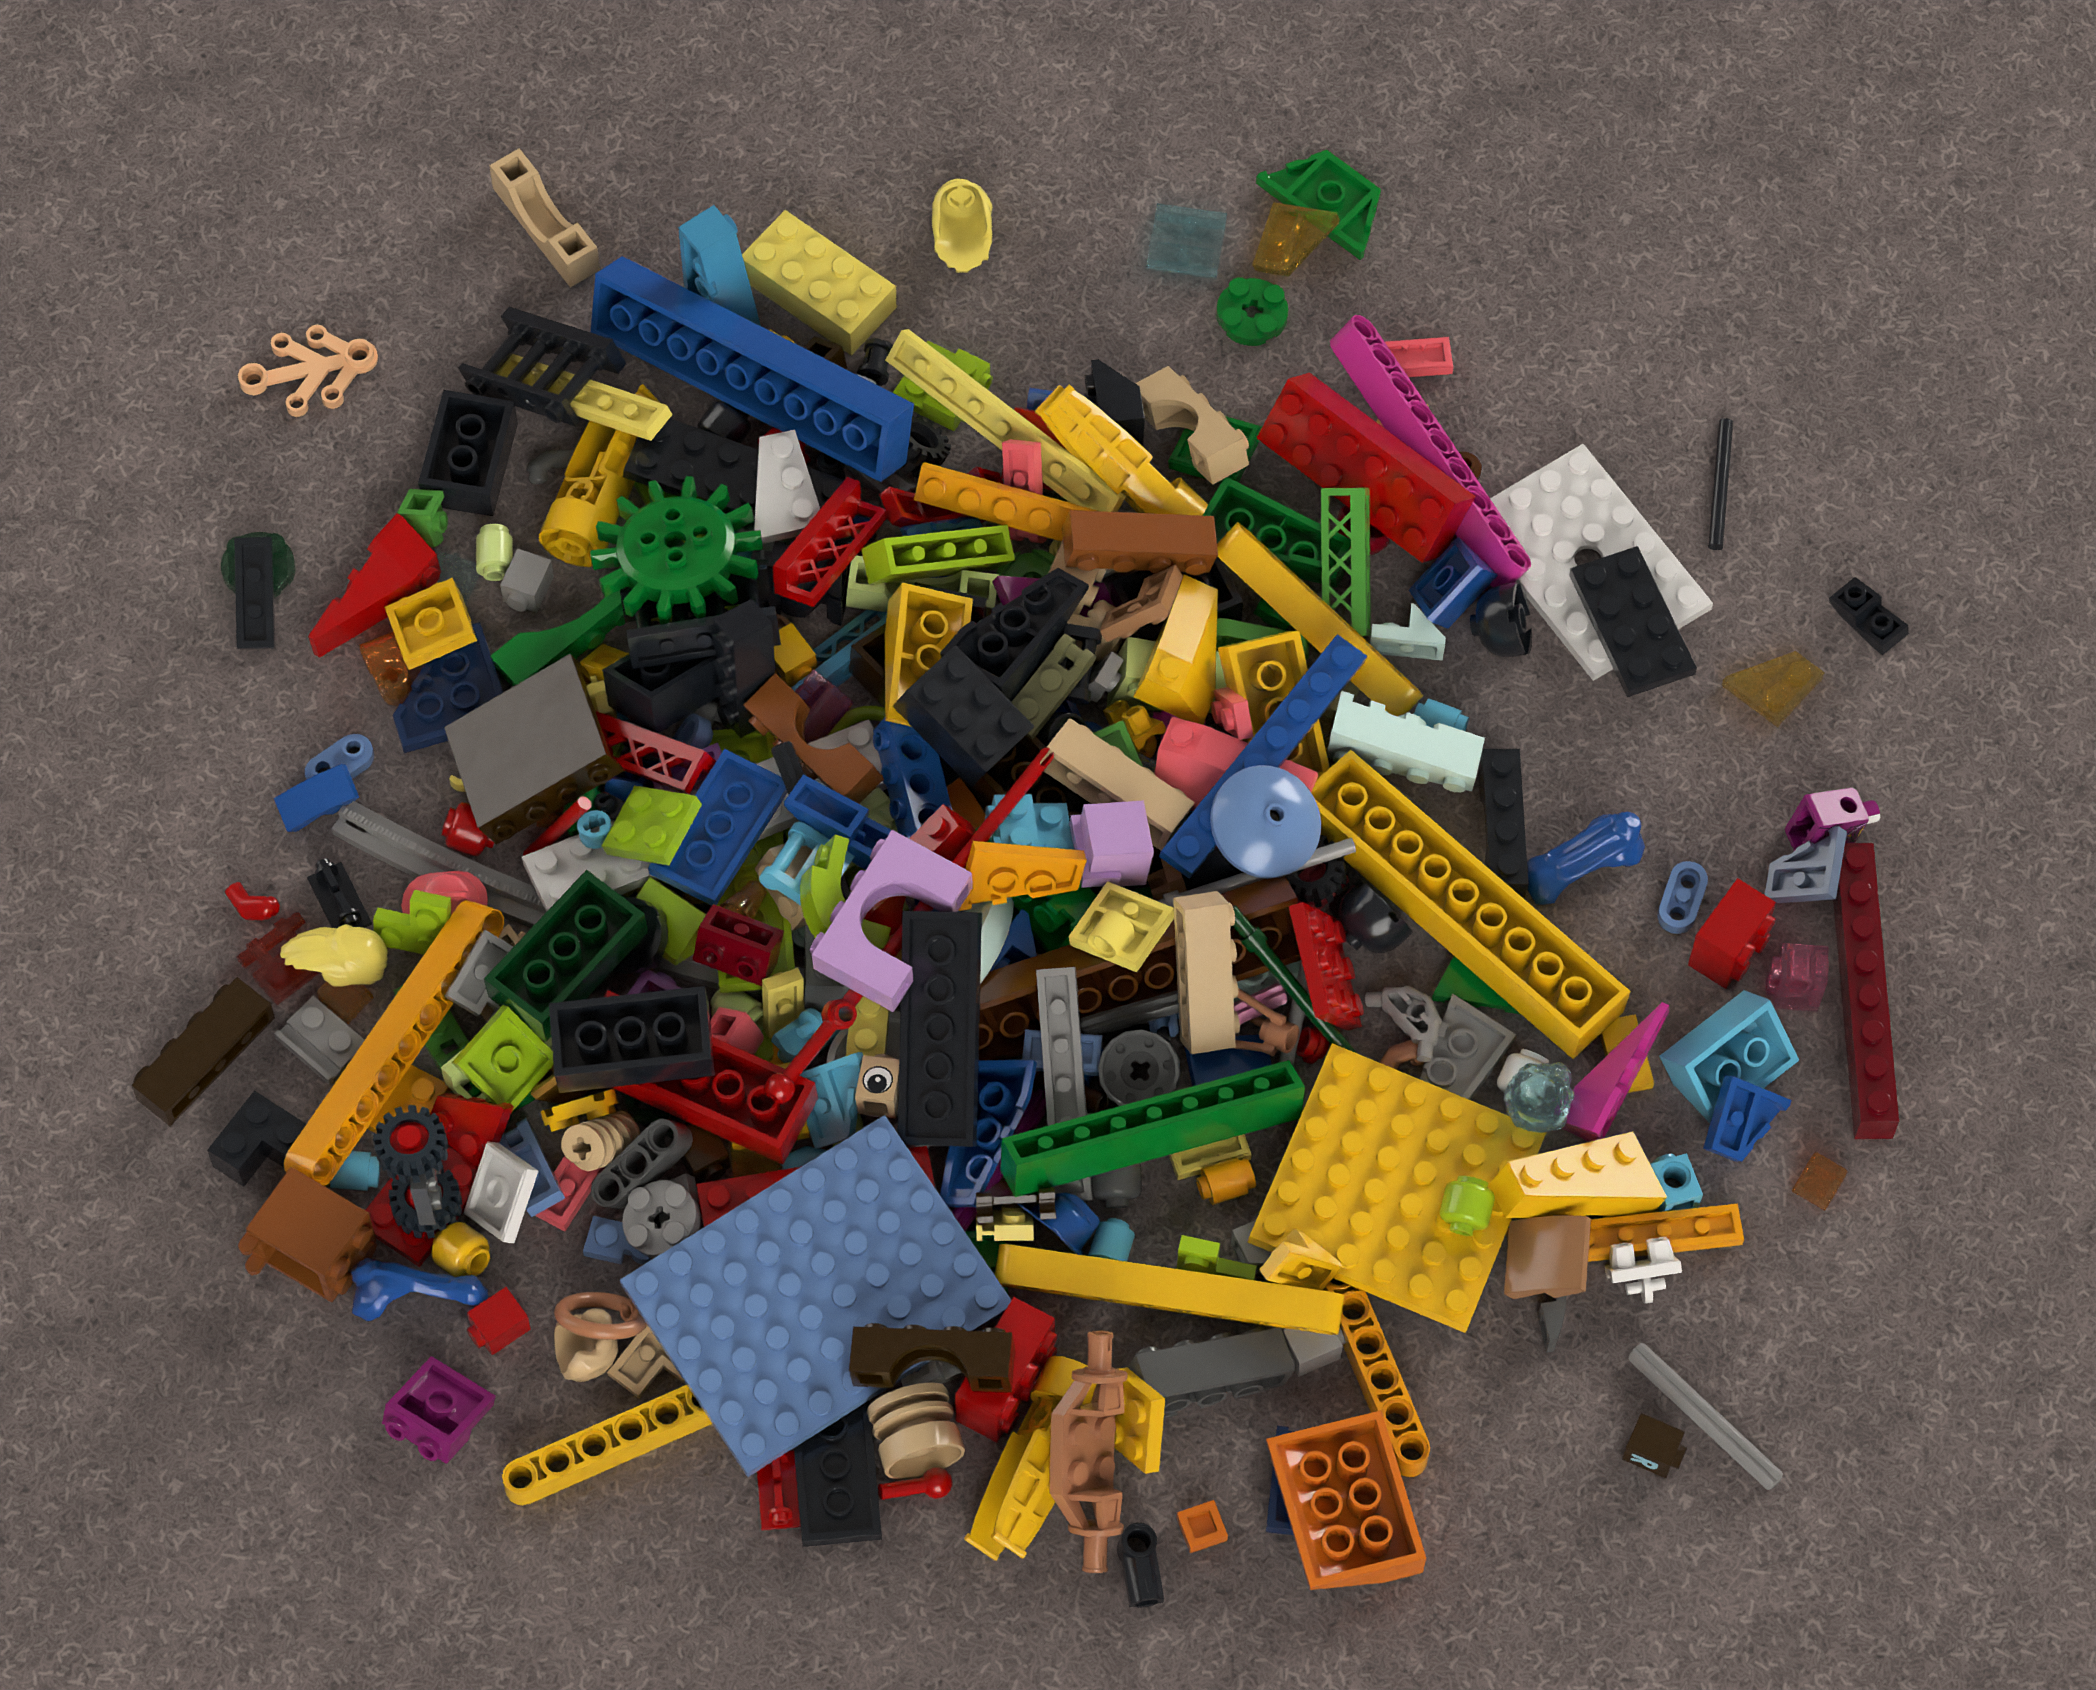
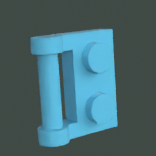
(774, 876)

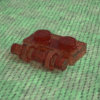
(274, 976)

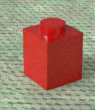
(497, 1321)

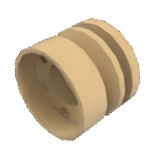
(915, 1430)

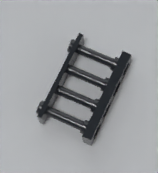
(544, 337)
(690, 638)

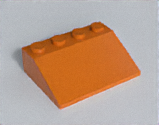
(1347, 1503)

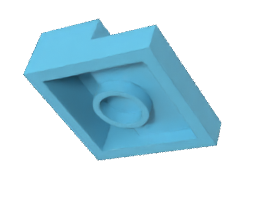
(1034, 824)

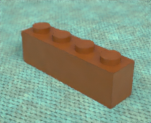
(1139, 541)

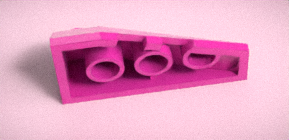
(1607, 1085)

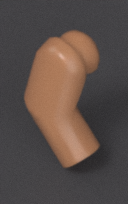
(1401, 1053)

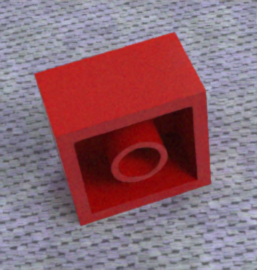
(1733, 934)

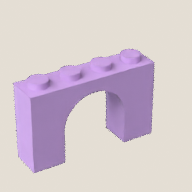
(896, 869)

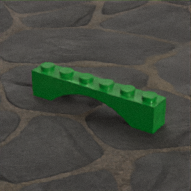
(535, 651)

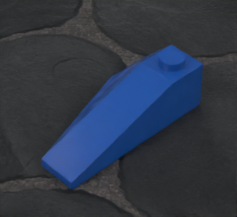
(1002, 1099)

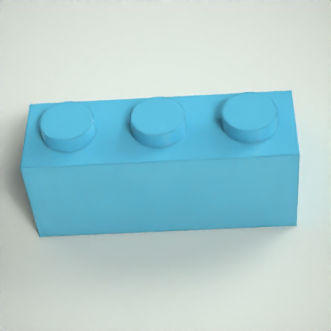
(1736, 1041)

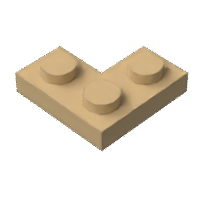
(641, 1364)

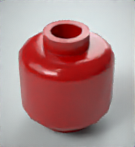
(462, 831)

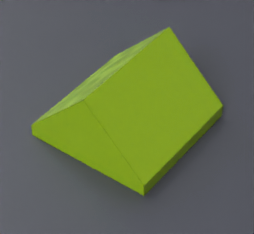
(682, 919)

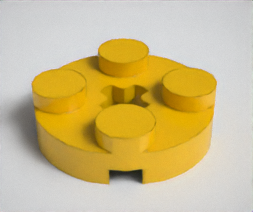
(567, 1113)

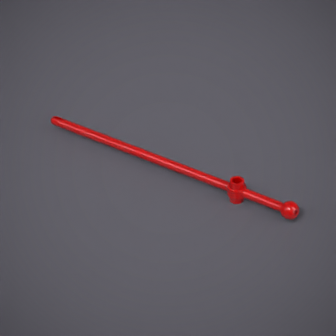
(841, 1013)

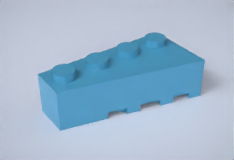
(715, 263)

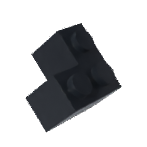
(251, 1136)

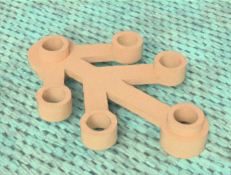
(313, 367)

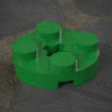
(1252, 292)

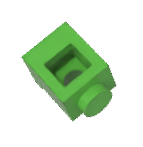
(425, 514)

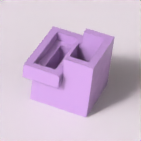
(1114, 843)

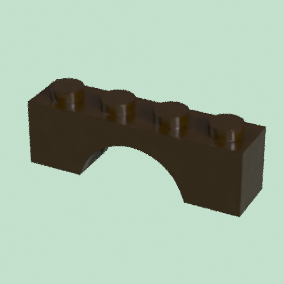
(884, 1353)

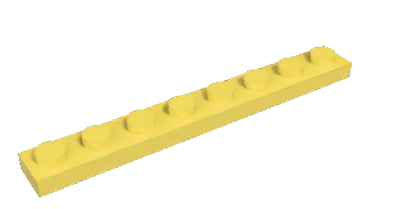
(998, 421)

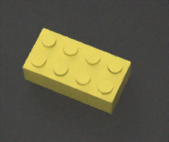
(819, 282)

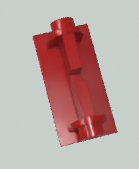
(779, 1494)

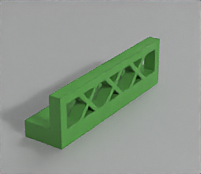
(1359, 552)

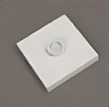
(500, 1192)

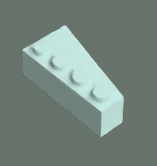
(1405, 745)

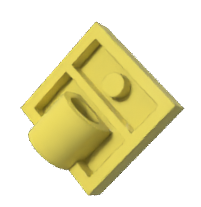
(1121, 926)

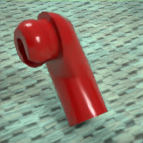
(252, 906)

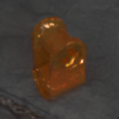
(387, 666)

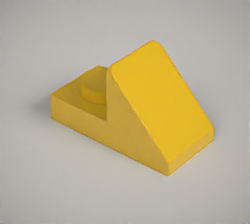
(1300, 1263)

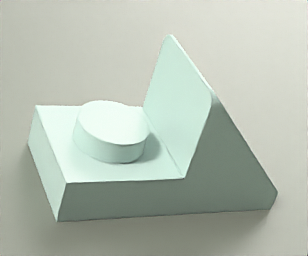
(1417, 640)

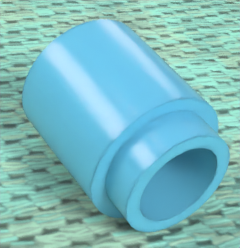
(1436, 712)
(357, 1172)
(1112, 1240)

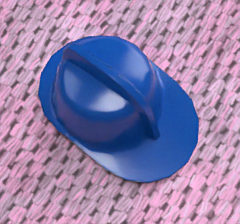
(1073, 1220)

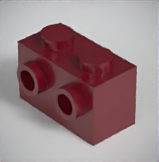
(737, 945)

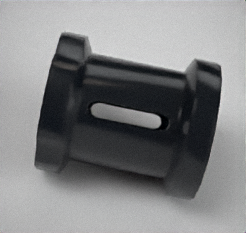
(874, 361)

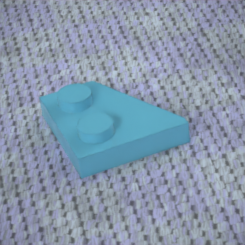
(836, 1109)

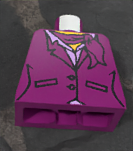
(1828, 809)

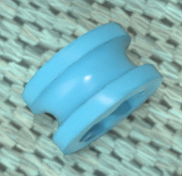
(590, 820)

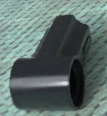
(1141, 1568)

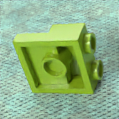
(927, 405)

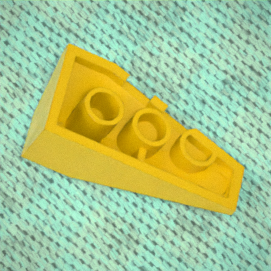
(916, 632)
(1183, 660)

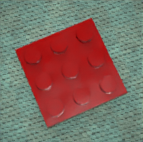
(1326, 967)

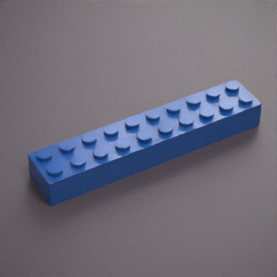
(752, 368)

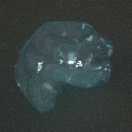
(1540, 1097)

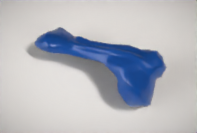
(1604, 843)
(383, 1282)

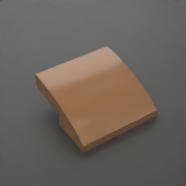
(1547, 1256)

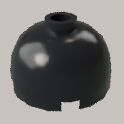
(1502, 621)
(1370, 920)

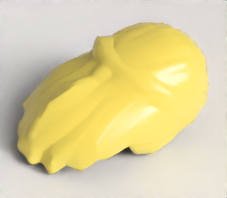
(962, 224)
(341, 954)

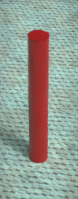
(560, 826)

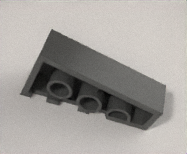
(1215, 1367)

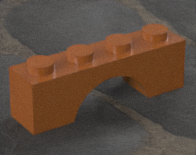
(783, 714)

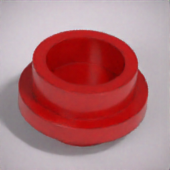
(1311, 1045)

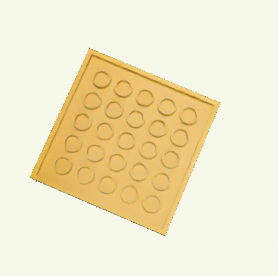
(1372, 1180)

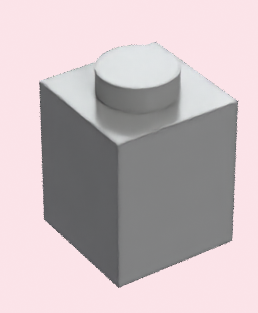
(526, 581)

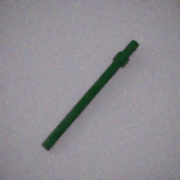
(1255, 941)

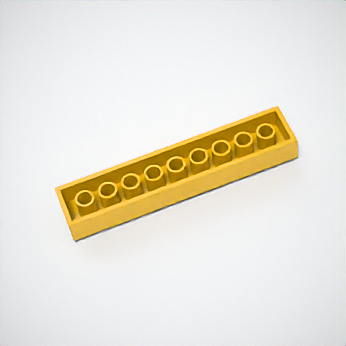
(1467, 907)

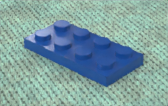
(735, 809)

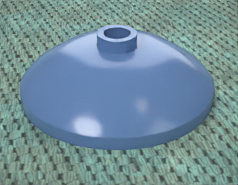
(1249, 834)

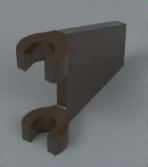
(1002, 1194)

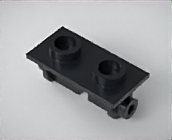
(337, 895)

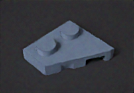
(1809, 871)

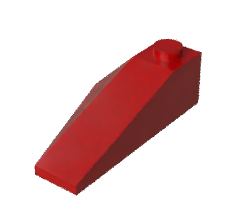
(396, 569)

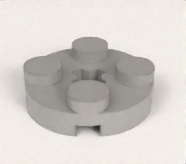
(646, 1204)

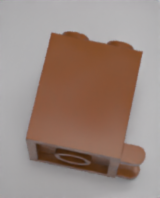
(309, 1236)

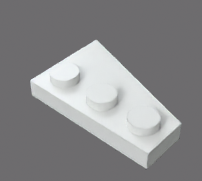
(783, 488)

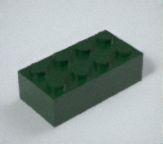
(566, 952)

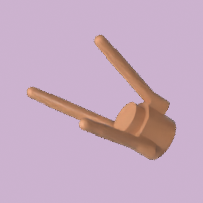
(1274, 1031)

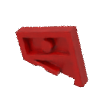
(471, 1123)

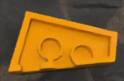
(1019, 870)

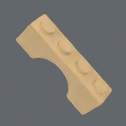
(525, 196)
(1215, 445)

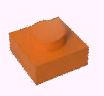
(1202, 1526)

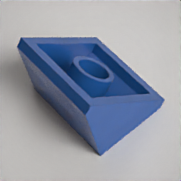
(1451, 584)

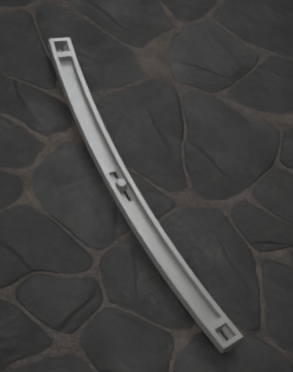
(511, 896)

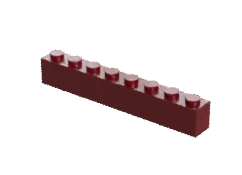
(1865, 996)

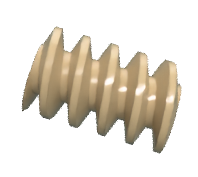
(599, 1140)

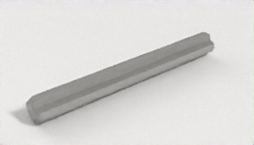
(1705, 1416)

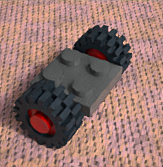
(413, 1149)

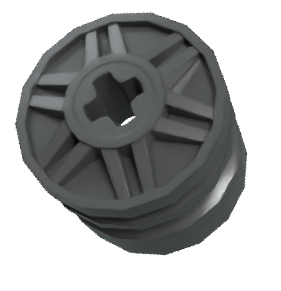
(1139, 1046)

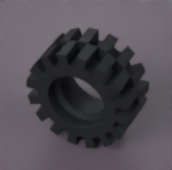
(925, 446)
(1323, 887)

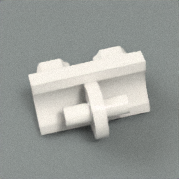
(1659, 1263)

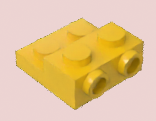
(431, 623)

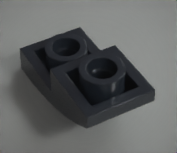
(1865, 614)

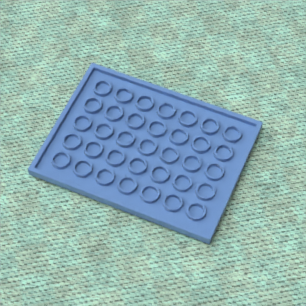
(771, 1291)

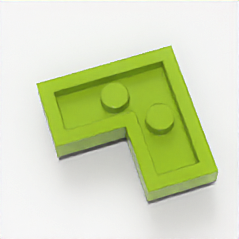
(415, 930)
(1203, 1257)

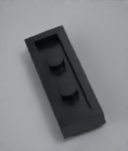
(254, 593)

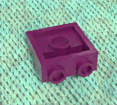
(436, 1410)

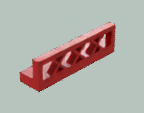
(817, 544)
(666, 749)

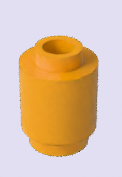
(1226, 1180)

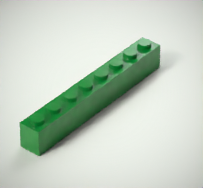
(1151, 1128)

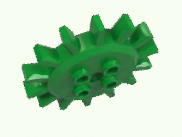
(703, 563)

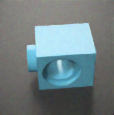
(1679, 1168)

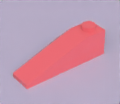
(1197, 756)

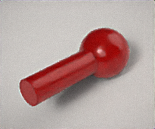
(934, 1483)

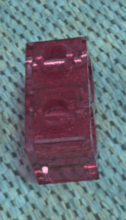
(1798, 977)

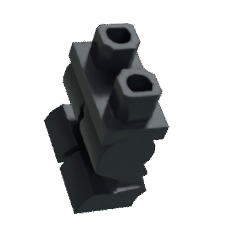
(834, 597)

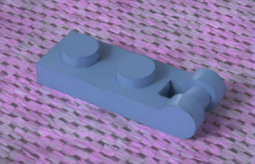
(524, 1144)

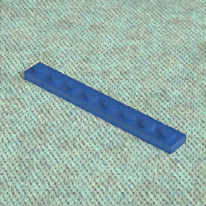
(1270, 745)

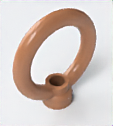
(633, 1320)

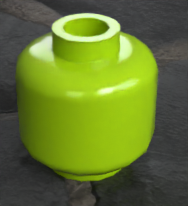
(1467, 1205)

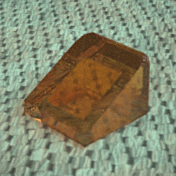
(345, 1000)
(1820, 1181)

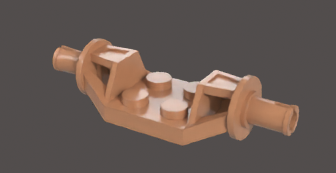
(1084, 1451)

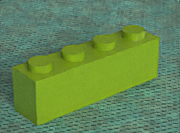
(937, 554)

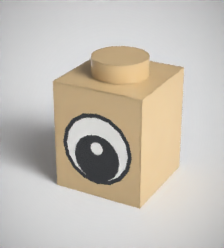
(878, 1086)

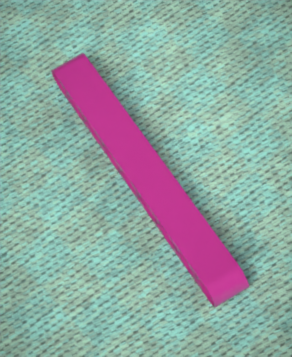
(1411, 421)

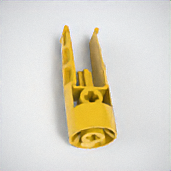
(1115, 455)
(589, 492)
(1020, 1485)

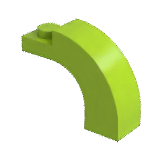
(822, 892)

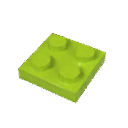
(651, 825)
(505, 1058)

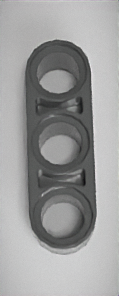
(658, 1157)

